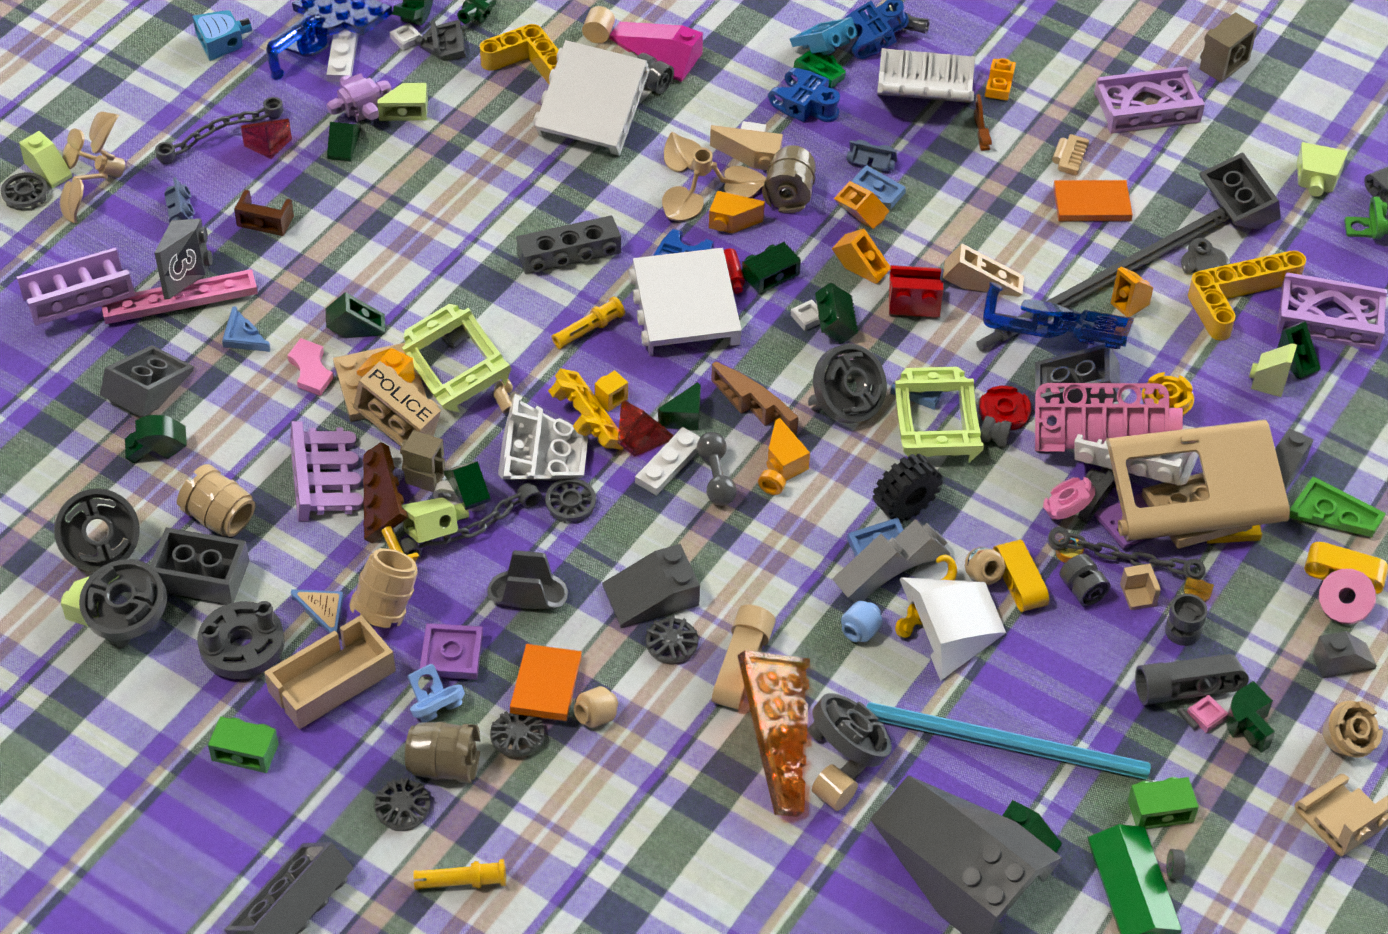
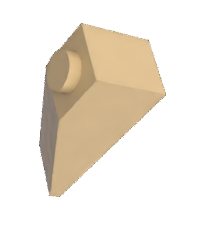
(746, 146)
(974, 272)

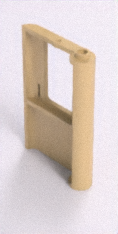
(1238, 474)

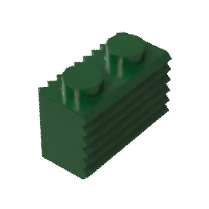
(771, 267)
(836, 313)

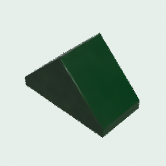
(342, 141)
(1305, 358)
(682, 410)
(468, 484)

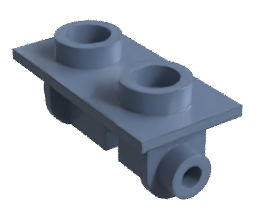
(882, 156)
(178, 201)

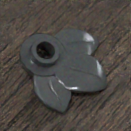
(1203, 259)

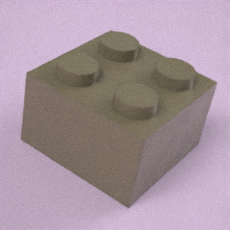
(1228, 47)

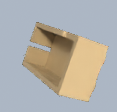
(325, 676)

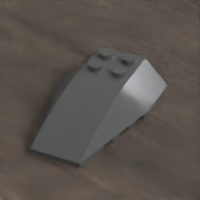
(962, 854)

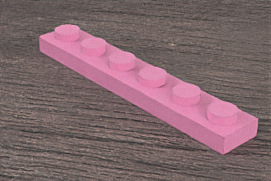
(199, 293)

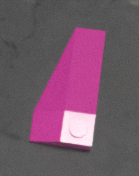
(667, 43)

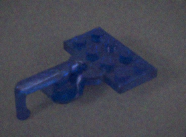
(323, 18)
(1087, 327)

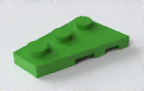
(1333, 508)

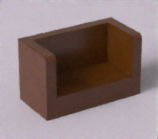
(262, 217)

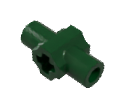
(475, 10)

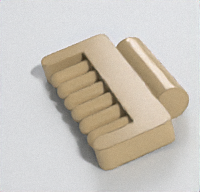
(1070, 153)

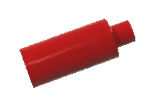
(734, 269)

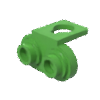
(1376, 221)

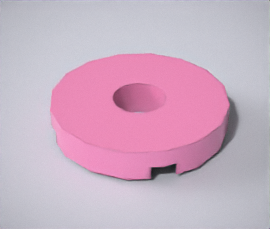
(1069, 498)
(1340, 581)

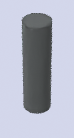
(1193, 724)

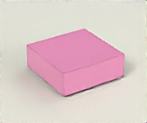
(1207, 713)

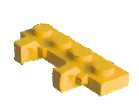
(594, 417)

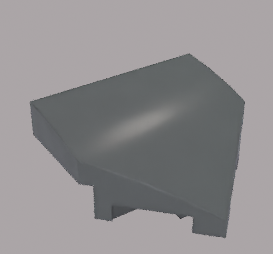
(444, 40)

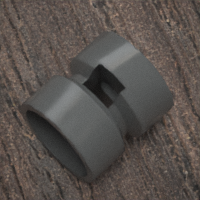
(660, 74)
(1084, 579)
(1186, 619)

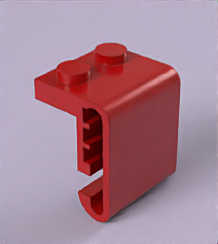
(915, 291)

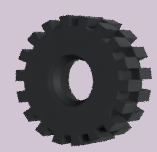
(907, 487)

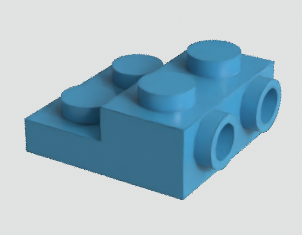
(826, 36)

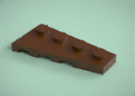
(381, 496)

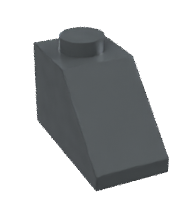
(1342, 654)

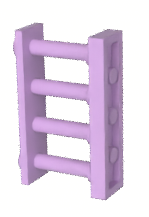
(75, 286)

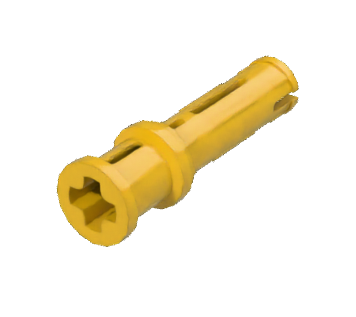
(598, 318)
(476, 874)

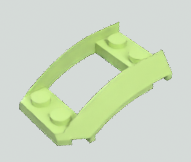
(469, 382)
(938, 442)

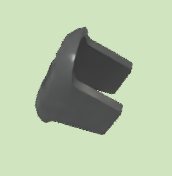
(528, 583)

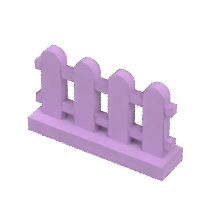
(319, 480)

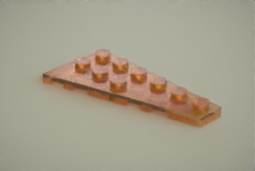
(780, 720)

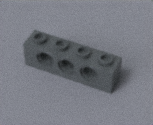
(568, 244)

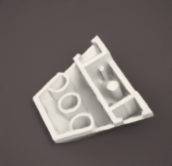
(540, 446)
(956, 619)

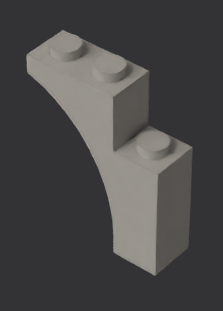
(888, 558)

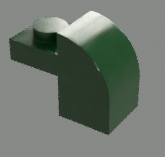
(413, 11)
(155, 433)
(1247, 716)

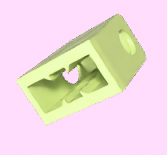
(1319, 167)
(432, 518)

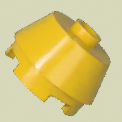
(1179, 391)

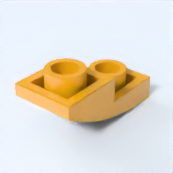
(1000, 79)

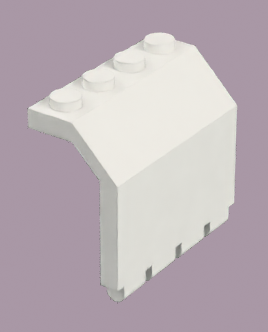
(926, 75)
(1165, 468)

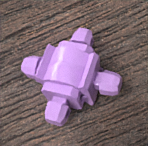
(358, 97)

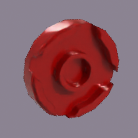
(1005, 404)

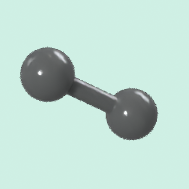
(720, 489)

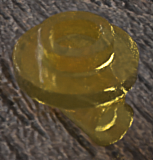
(1199, 588)

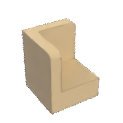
(1140, 586)

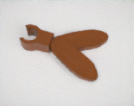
(983, 133)

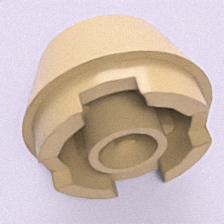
(1352, 729)

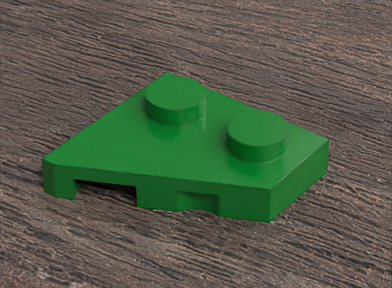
(821, 65)

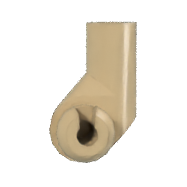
(501, 395)

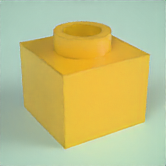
(611, 390)

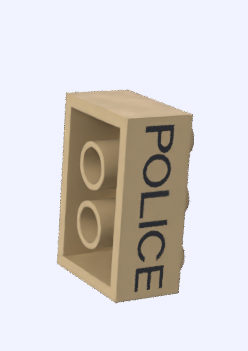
(395, 404)

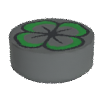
(1175, 864)

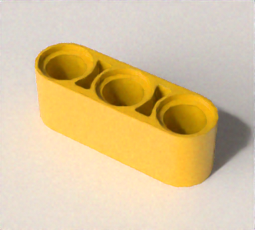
(1328, 558)
(1022, 576)

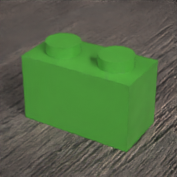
(243, 744)
(1163, 803)

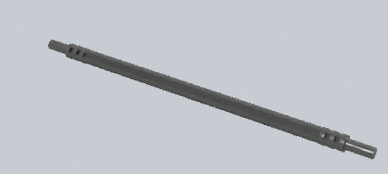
(1131, 263)

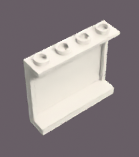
(592, 95)
(684, 298)

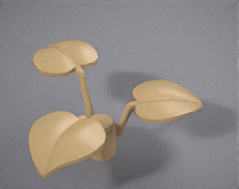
(684, 153)
(105, 164)

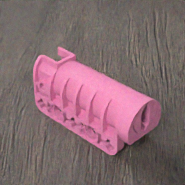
(1100, 419)

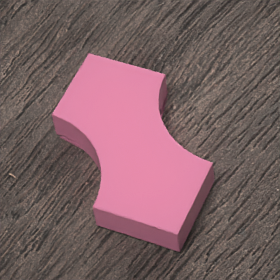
(307, 359)

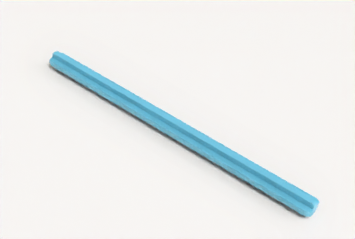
(1011, 741)

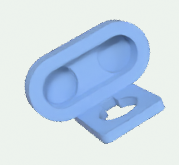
(430, 703)

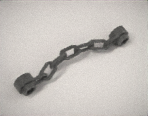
(166, 152)
(527, 495)
(1185, 572)

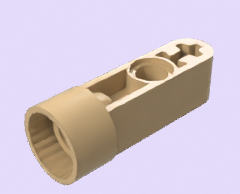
(750, 633)

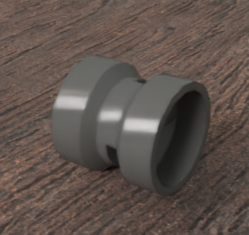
(998, 432)

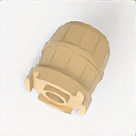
(216, 501)
(385, 587)

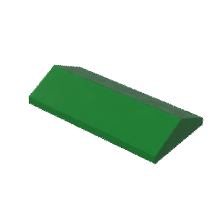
(1133, 881)

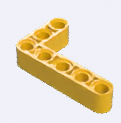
(519, 44)
(1213, 287)

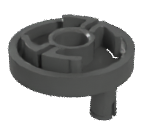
(836, 395)
(72, 535)
(124, 620)
(236, 621)
(851, 731)

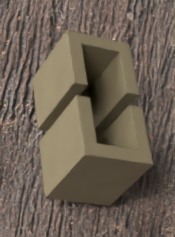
(423, 460)

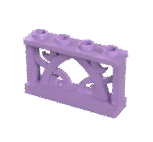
(1136, 115)
(1348, 328)

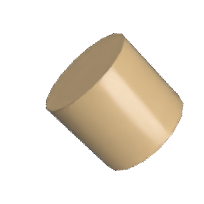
(598, 24)
(834, 787)

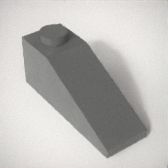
(1292, 454)

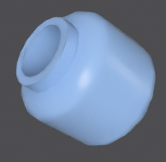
(861, 621)

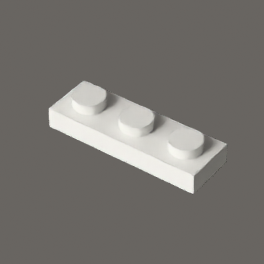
(342, 55)
(668, 461)

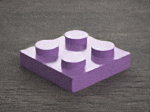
(452, 650)

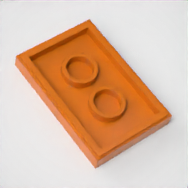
(1092, 200)
(546, 682)

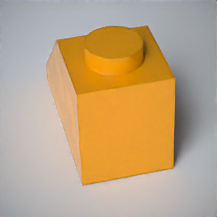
(862, 204)
(735, 212)
(861, 256)
(1130, 292)
(390, 357)
(786, 452)

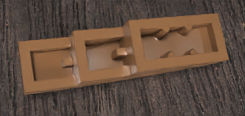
(748, 394)

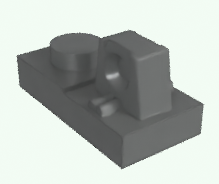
(1103, 484)

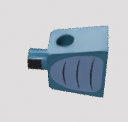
(220, 32)

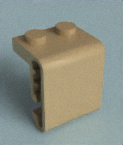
(1342, 816)

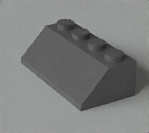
(294, 892)

